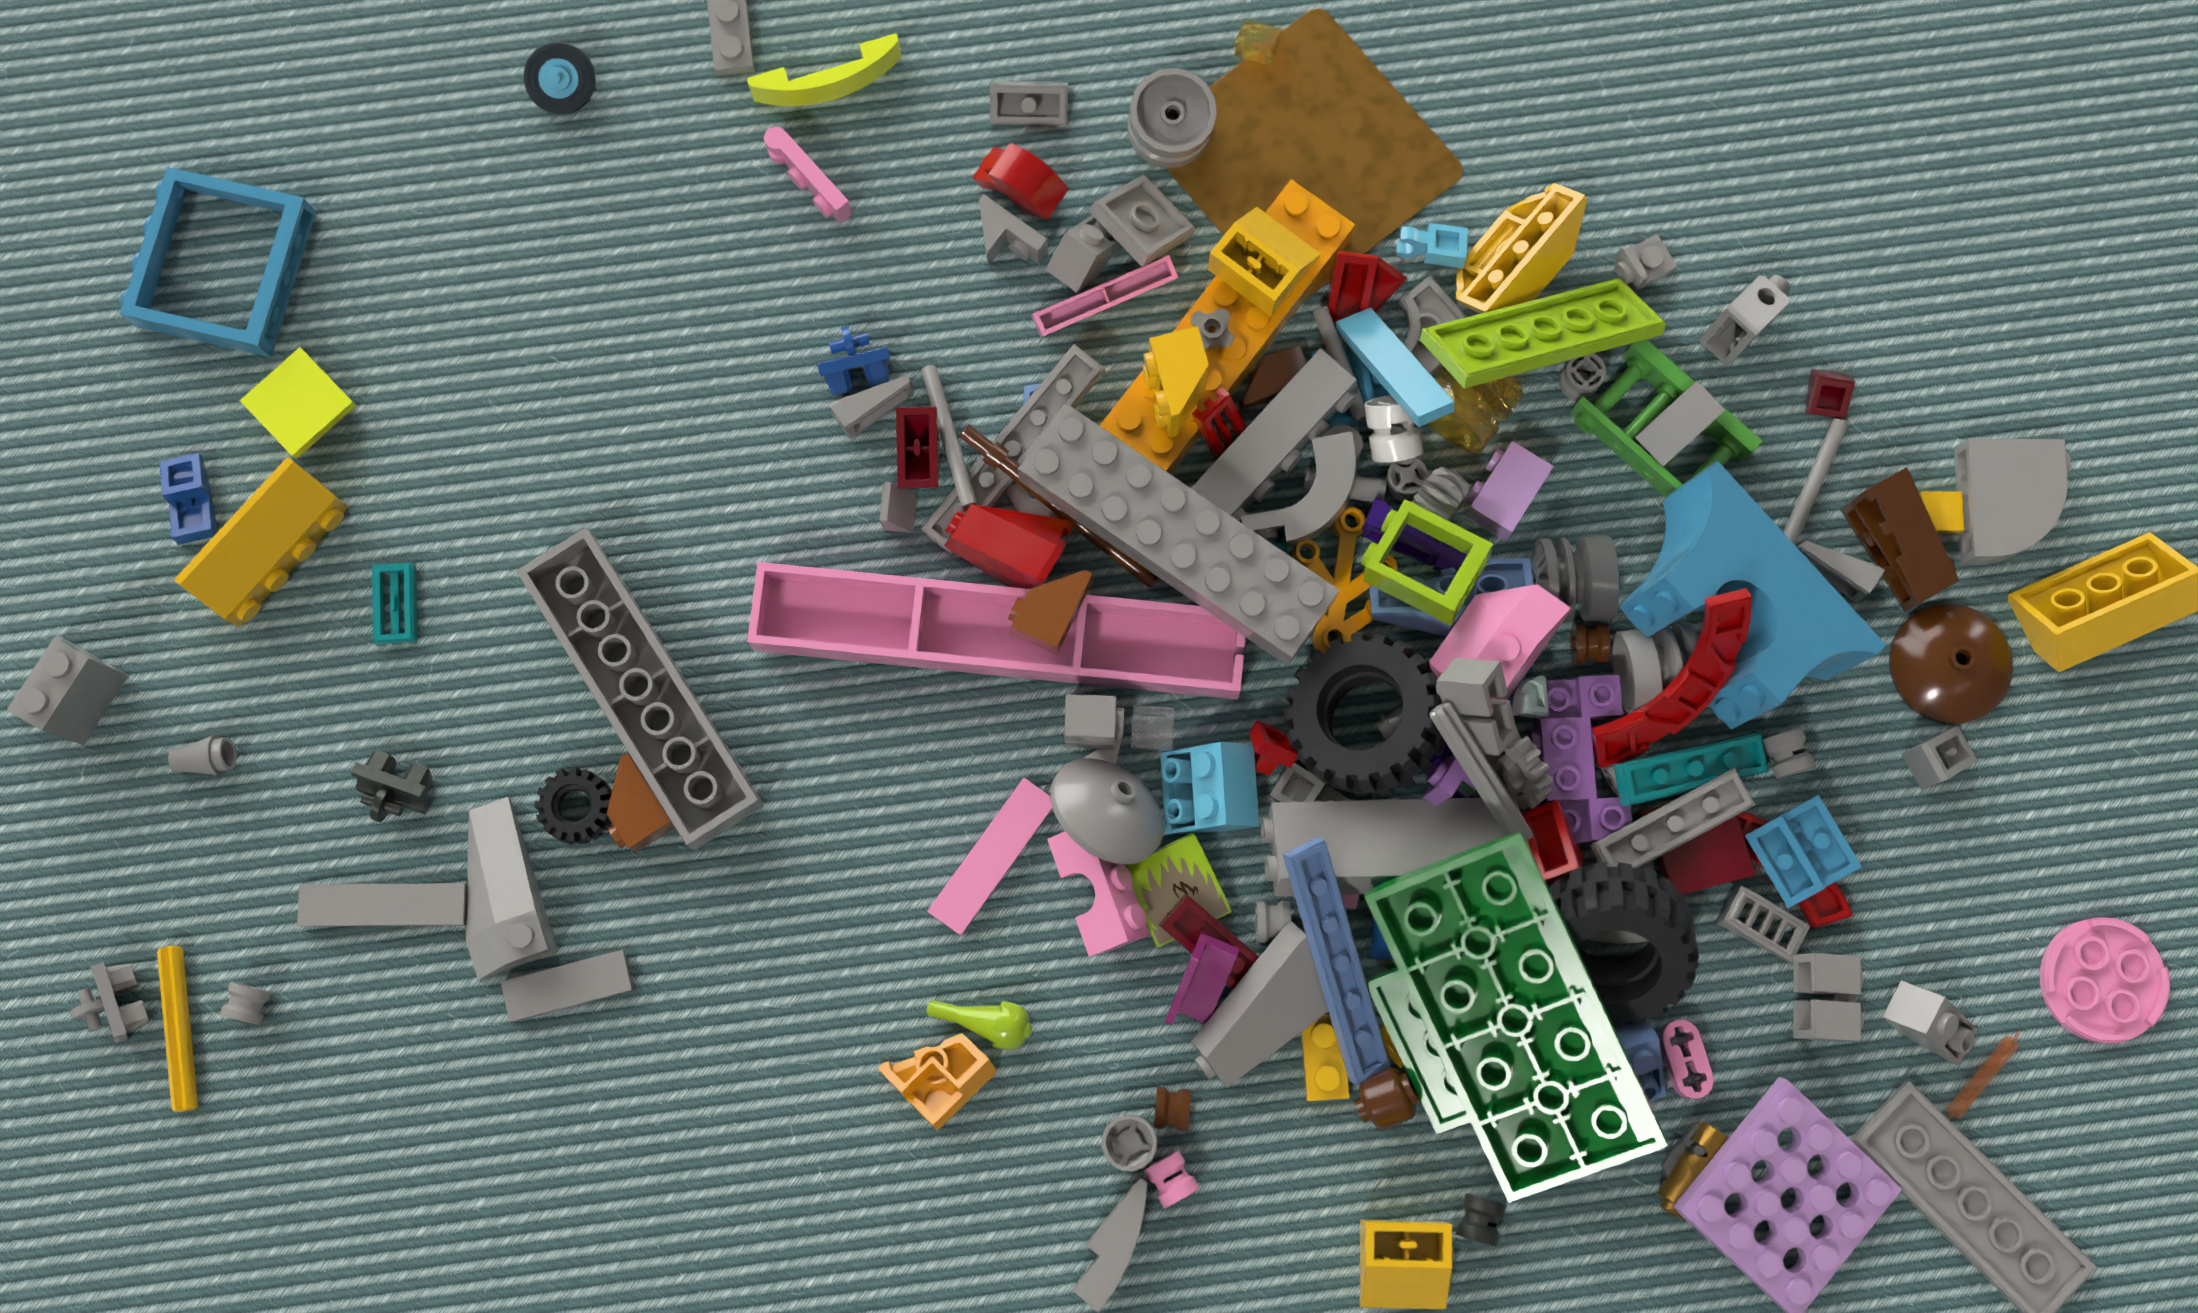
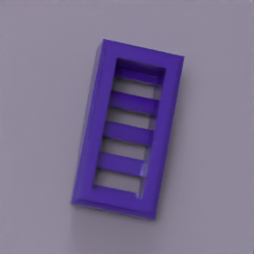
(1411, 540)

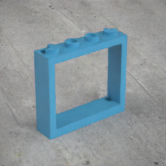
(276, 281)

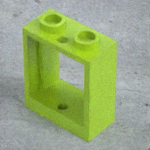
(1423, 598)

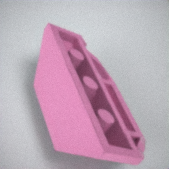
(1504, 628)

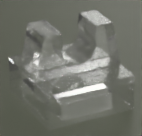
(1152, 728)

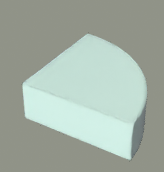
(1531, 698)

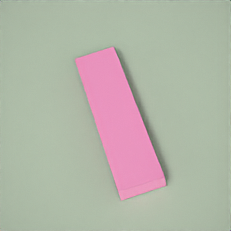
(992, 857)

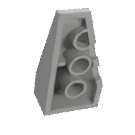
(504, 904)

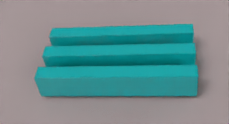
(410, 603)

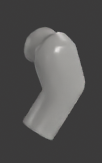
(1025, 503)

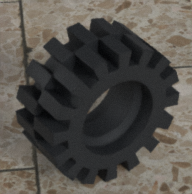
(551, 799)

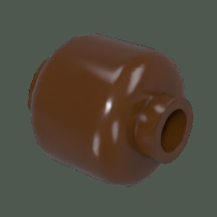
(1387, 1099)

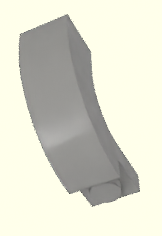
(1324, 502)

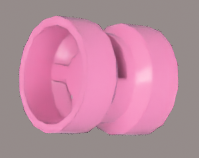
(1176, 1187)

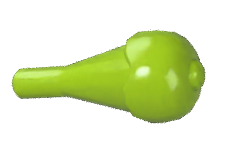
(1002, 1024)

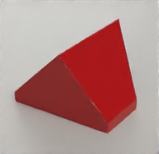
(1360, 283)
(1553, 841)

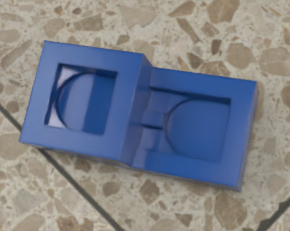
(189, 498)

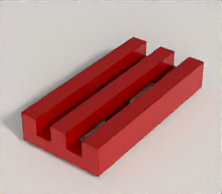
(1212, 412)

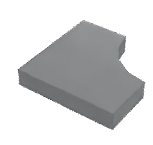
(1427, 307)

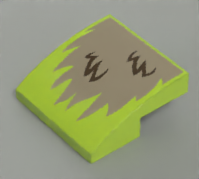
(1171, 874)

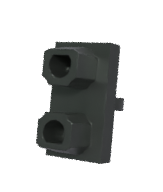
(390, 793)

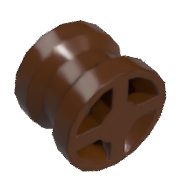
(1590, 643)
(1172, 1108)

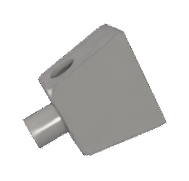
(1752, 311)

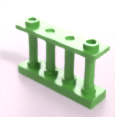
(1647, 362)

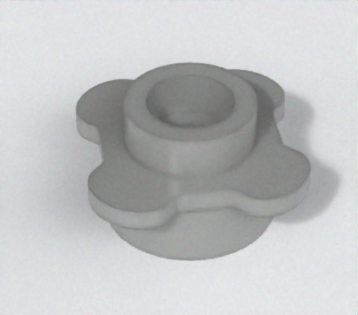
(1219, 320)

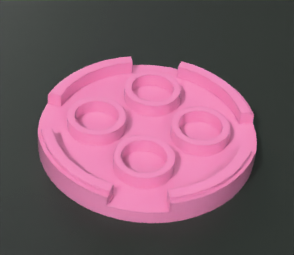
(2104, 980)

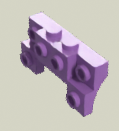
(1568, 750)

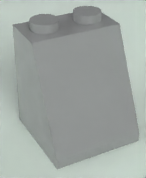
(67, 691)

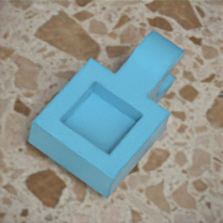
(1440, 244)

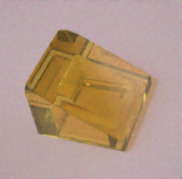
(1257, 42)

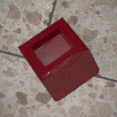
(1829, 394)

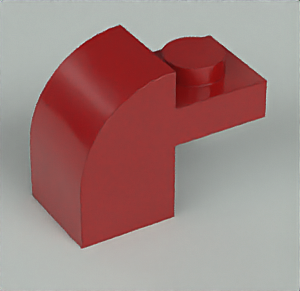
(1023, 179)

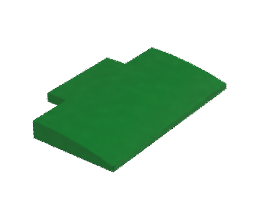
(1506, 1020)

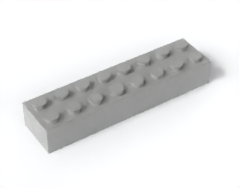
(1177, 534)
(640, 689)

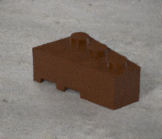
(1901, 539)

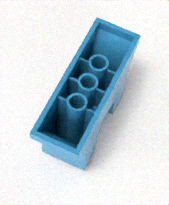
(1798, 621)

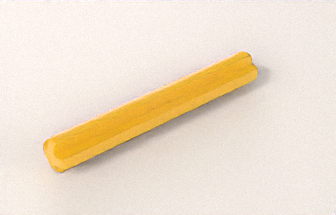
(177, 1028)

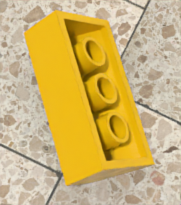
(262, 543)
(2106, 601)

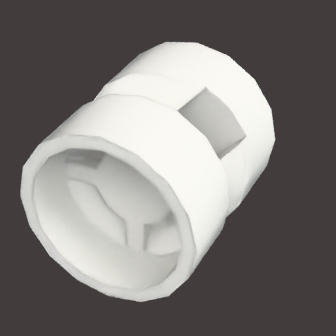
(1391, 442)

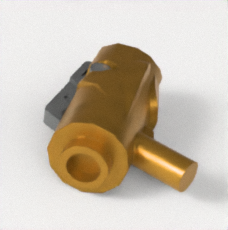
(1687, 1162)

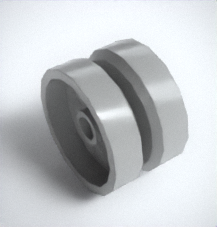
(1173, 95)

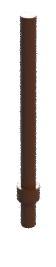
(996, 456)

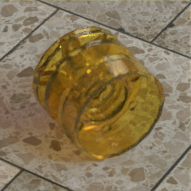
(1476, 410)

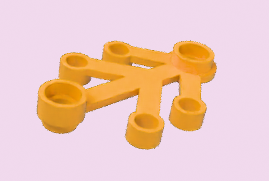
(1341, 580)

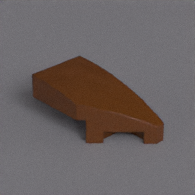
(1272, 376)

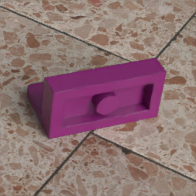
(1203, 979)

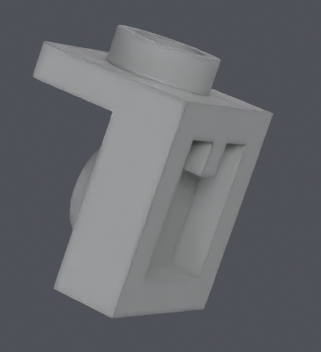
(1644, 263)

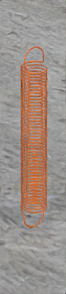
(1991, 1064)

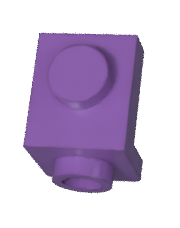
(1445, 780)

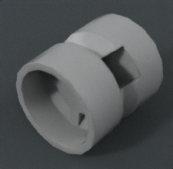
(1129, 1142)

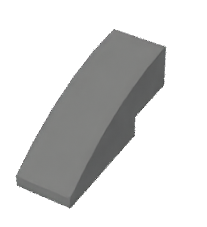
(1114, 1246)

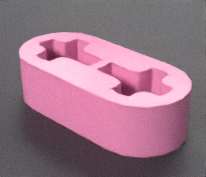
(1695, 1056)

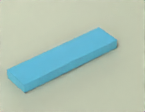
(1395, 367)

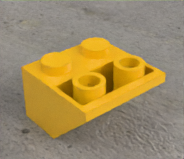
(1261, 260)
(1178, 373)
(1405, 1264)

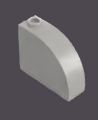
(2008, 494)

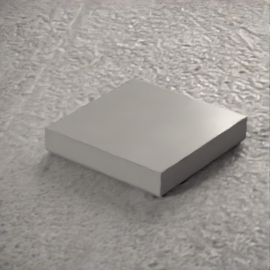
(1142, 220)

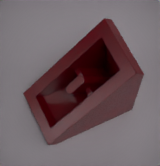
(917, 447)

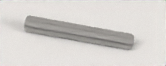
(1479, 770)

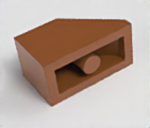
(1050, 610)
(635, 809)

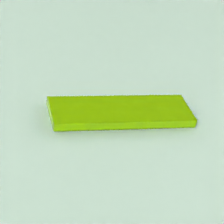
(1541, 332)

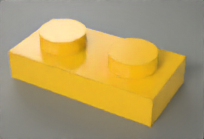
(1323, 1063)

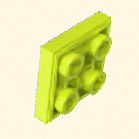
(298, 403)

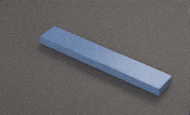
(1336, 960)

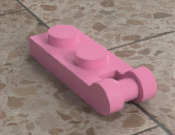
(806, 174)

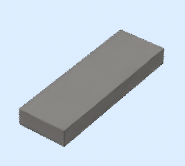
(567, 986)

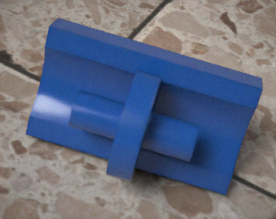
(837, 371)

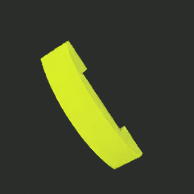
(829, 84)

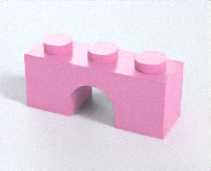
(1116, 913)

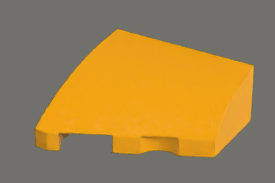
(940, 1077)

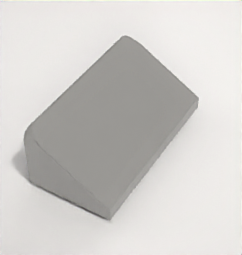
(1028, 103)

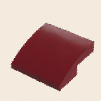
(1708, 859)

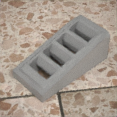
(868, 406)
(1845, 573)
(1729, 920)

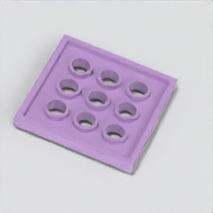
(1815, 1195)

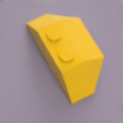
(1521, 251)

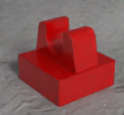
(1271, 748)

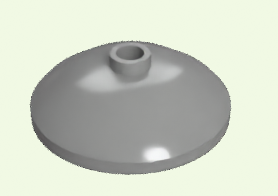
(1107, 810)

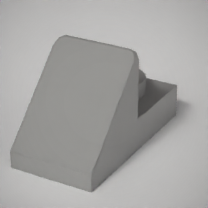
(1003, 228)

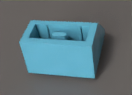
(1209, 788)

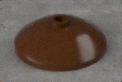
(1927, 669)

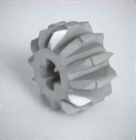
(1442, 493)

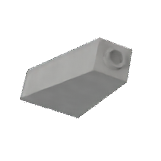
(1264, 1009)

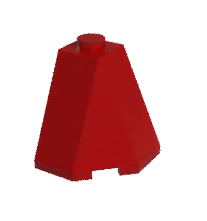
(1008, 544)

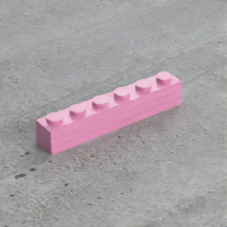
(1104, 296)

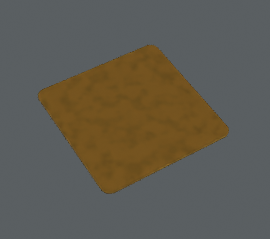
(1326, 125)

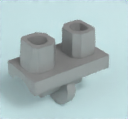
(121, 1019)

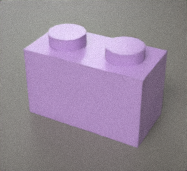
(1508, 491)

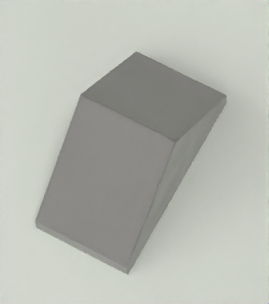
(1939, 758)

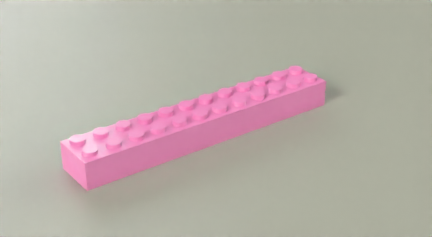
(970, 632)

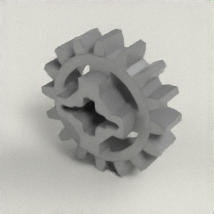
(1522, 771)

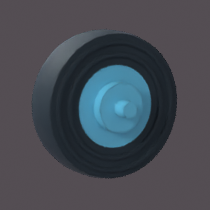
(559, 78)

